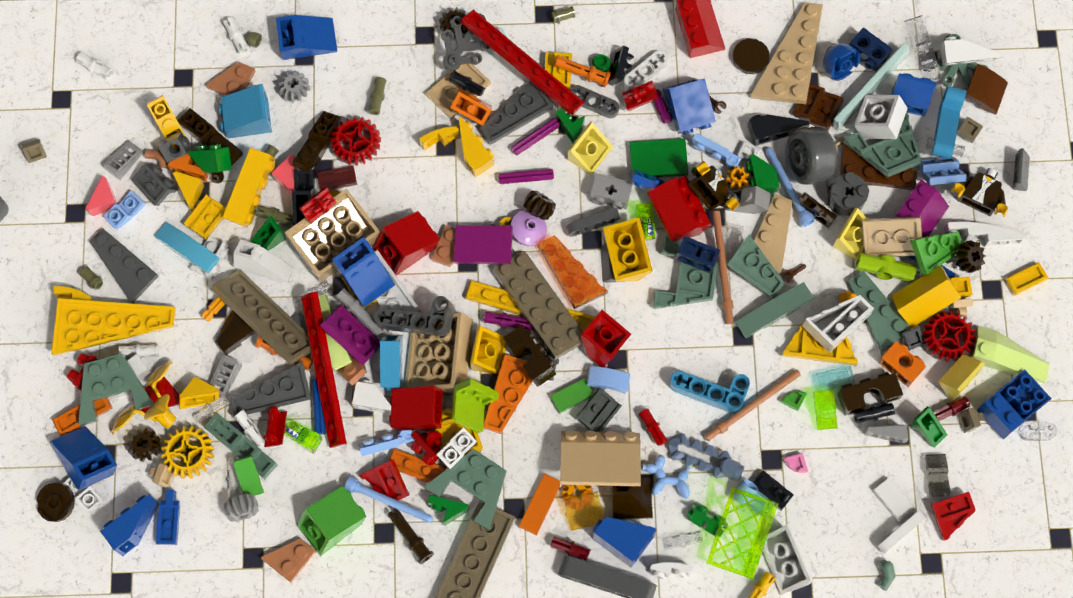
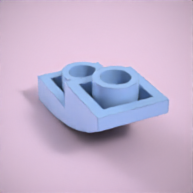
(125, 210)
(608, 378)

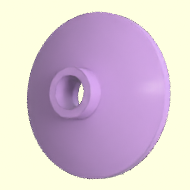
(523, 233)

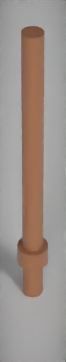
(727, 303)
(722, 426)

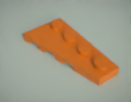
(511, 385)

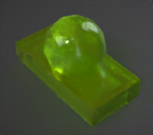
(825, 409)

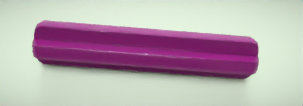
(535, 136)
(526, 176)

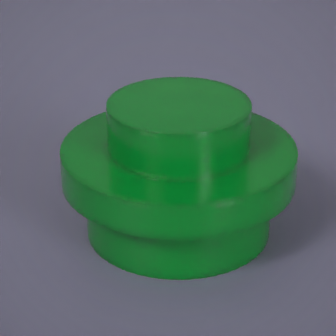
(601, 62)

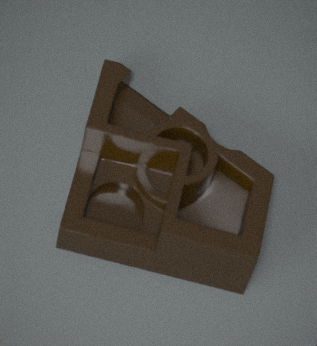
(821, 214)
(233, 333)

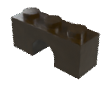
(538, 367)
(885, 387)

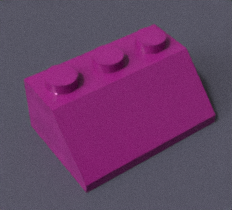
(927, 203)

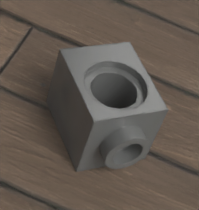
(171, 153)

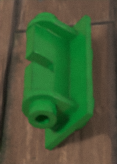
(701, 514)

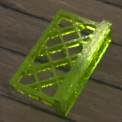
(759, 538)

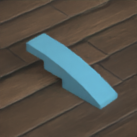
(187, 247)

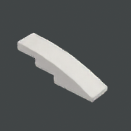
(991, 234)

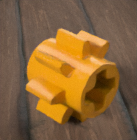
(734, 182)

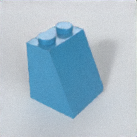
(245, 112)

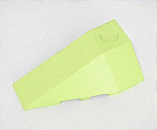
(1006, 355)

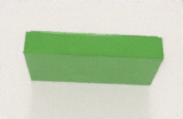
(572, 395)
(248, 475)

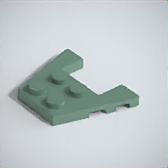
(889, 155)
(692, 284)
(106, 379)
(479, 478)

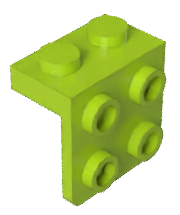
(470, 403)

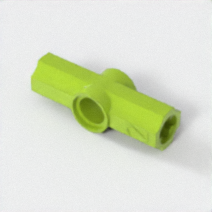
(885, 267)

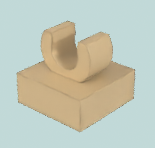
(961, 305)
(162, 476)

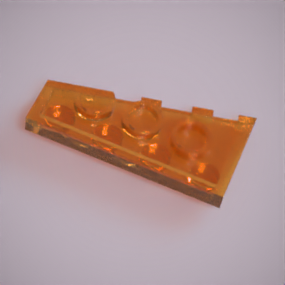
(573, 278)

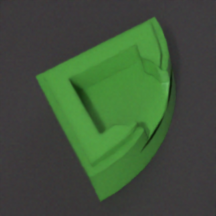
(794, 399)

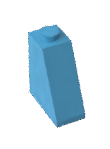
(391, 361)

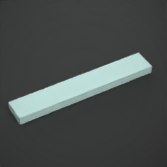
(870, 87)

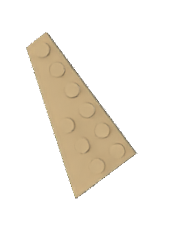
(791, 67)

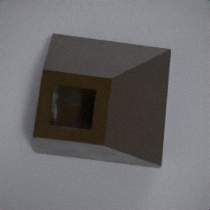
(632, 501)

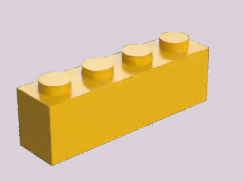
(249, 188)

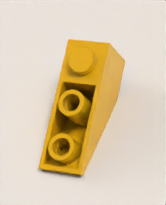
(476, 156)

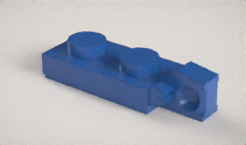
(168, 520)

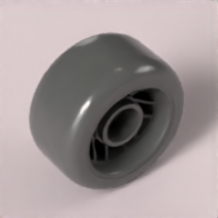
(811, 155)

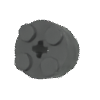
(847, 184)

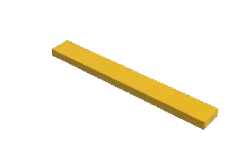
(501, 300)

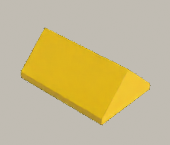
(628, 250)
(925, 296)

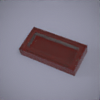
(337, 178)

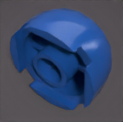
(840, 60)

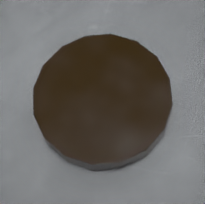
(751, 56)
(55, 502)

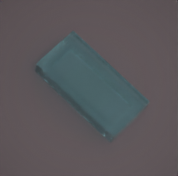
(833, 378)

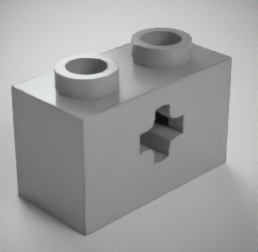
(602, 187)

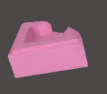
(796, 463)

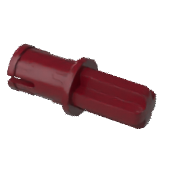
(952, 408)
(570, 548)

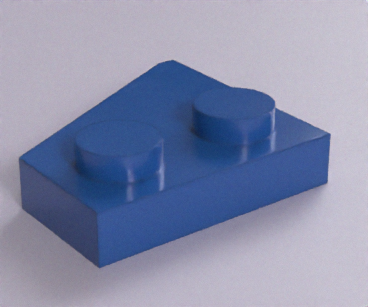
(642, 179)

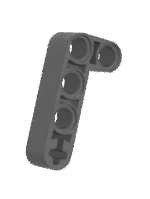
(413, 318)

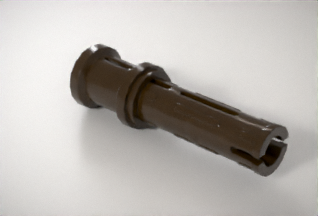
(416, 543)

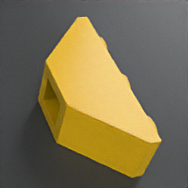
(164, 117)

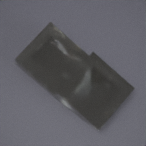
(937, 475)

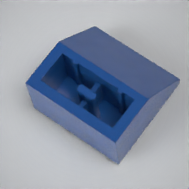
(914, 92)

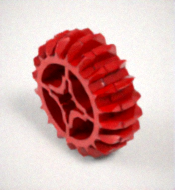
(369, 146)
(953, 343)

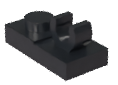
(619, 64)
(773, 489)

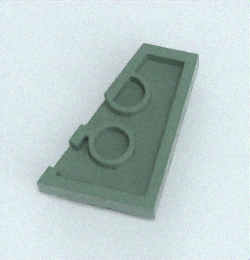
(756, 268)

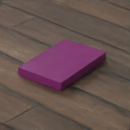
(483, 244)
(351, 334)

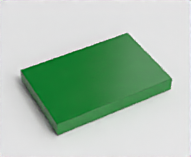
(660, 157)

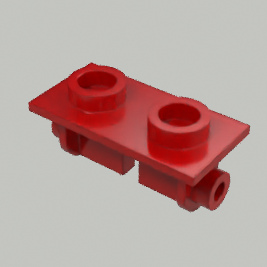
(275, 427)

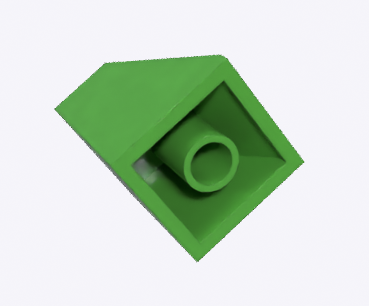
(331, 520)

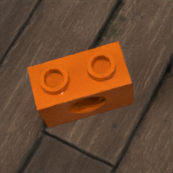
(470, 106)
(891, 363)

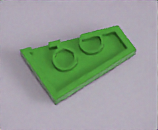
(935, 250)

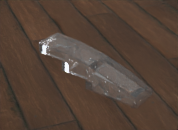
(923, 49)

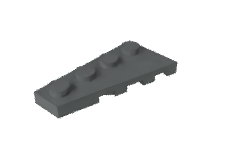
(517, 112)
(125, 267)
(278, 391)

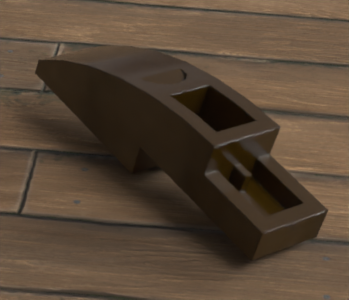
(207, 134)
(317, 142)

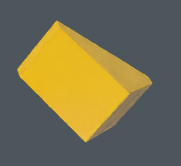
(190, 187)
(197, 394)

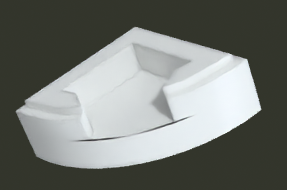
(747, 149)

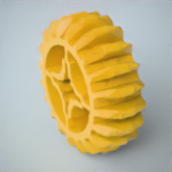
(179, 453)

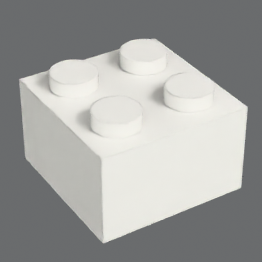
(881, 116)

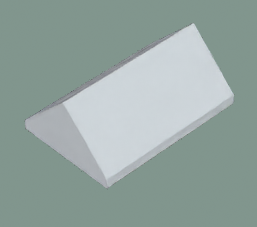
(786, 560)

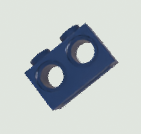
(872, 46)
(698, 254)

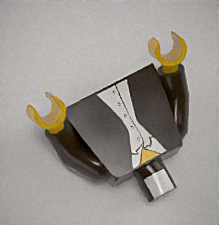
(711, 187)
(982, 193)

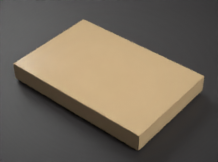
(444, 90)
(890, 235)

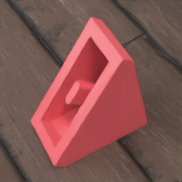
(285, 174)
(102, 198)

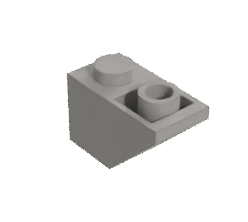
(751, 200)

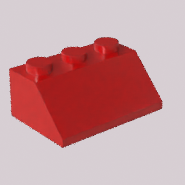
(699, 27)
(679, 209)

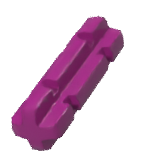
(662, 108)

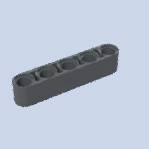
(605, 579)

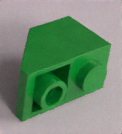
(212, 158)
(762, 174)

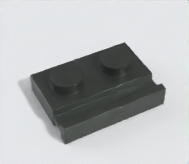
(598, 411)

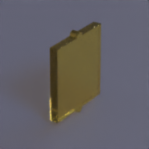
(583, 510)

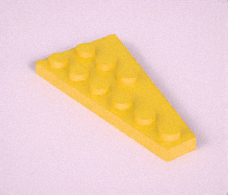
(93, 323)

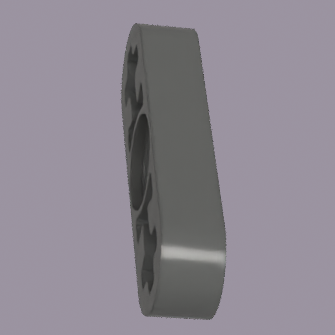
(608, 102)
(593, 222)

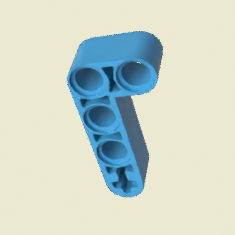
(948, 122)
(709, 387)

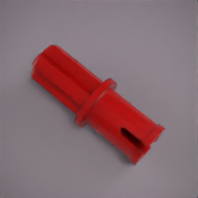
(652, 427)

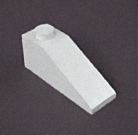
(961, 51)

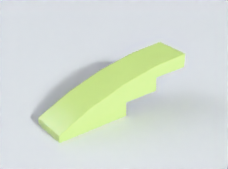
(338, 354)

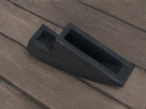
(303, 192)

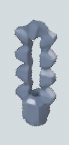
(728, 467)

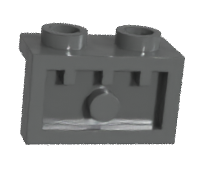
(154, 183)

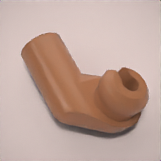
(156, 154)

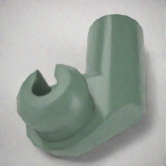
(889, 574)

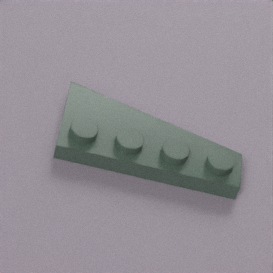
(885, 319)

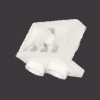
(220, 249)

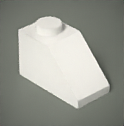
(370, 398)

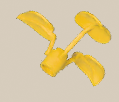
(158, 412)

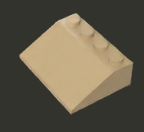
(332, 234)
(440, 359)
(600, 458)

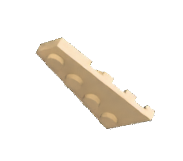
(773, 231)

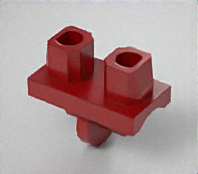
(640, 95)
(317, 205)
(77, 377)
(430, 443)

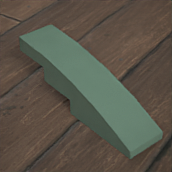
(774, 310)
(239, 444)

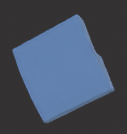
(941, 170)

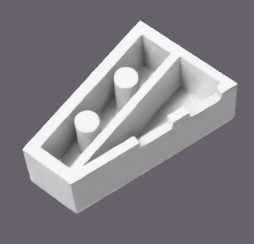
(837, 323)

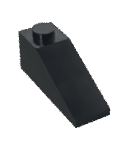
(772, 128)

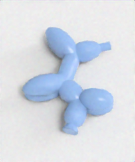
(659, 485)

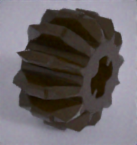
(445, 20)
(539, 205)
(969, 256)
(152, 445)

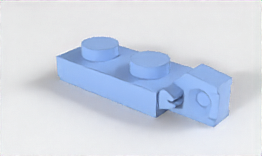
(716, 151)
(386, 442)

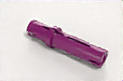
(506, 320)

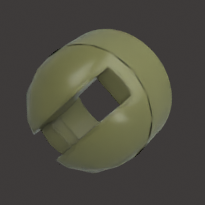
(254, 39)

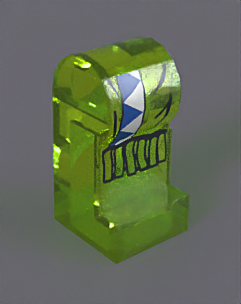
(646, 215)
(303, 436)

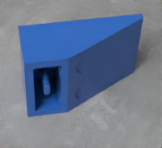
(305, 36)
(363, 271)
(1014, 404)
(84, 457)
(130, 526)

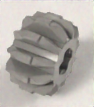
(294, 92)
(241, 507)

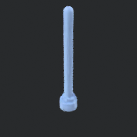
(805, 217)
(354, 486)

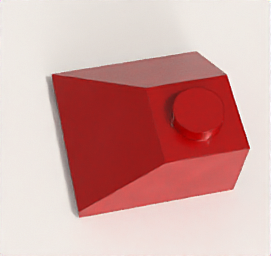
(603, 338)

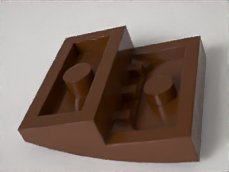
(986, 89)
(820, 107)

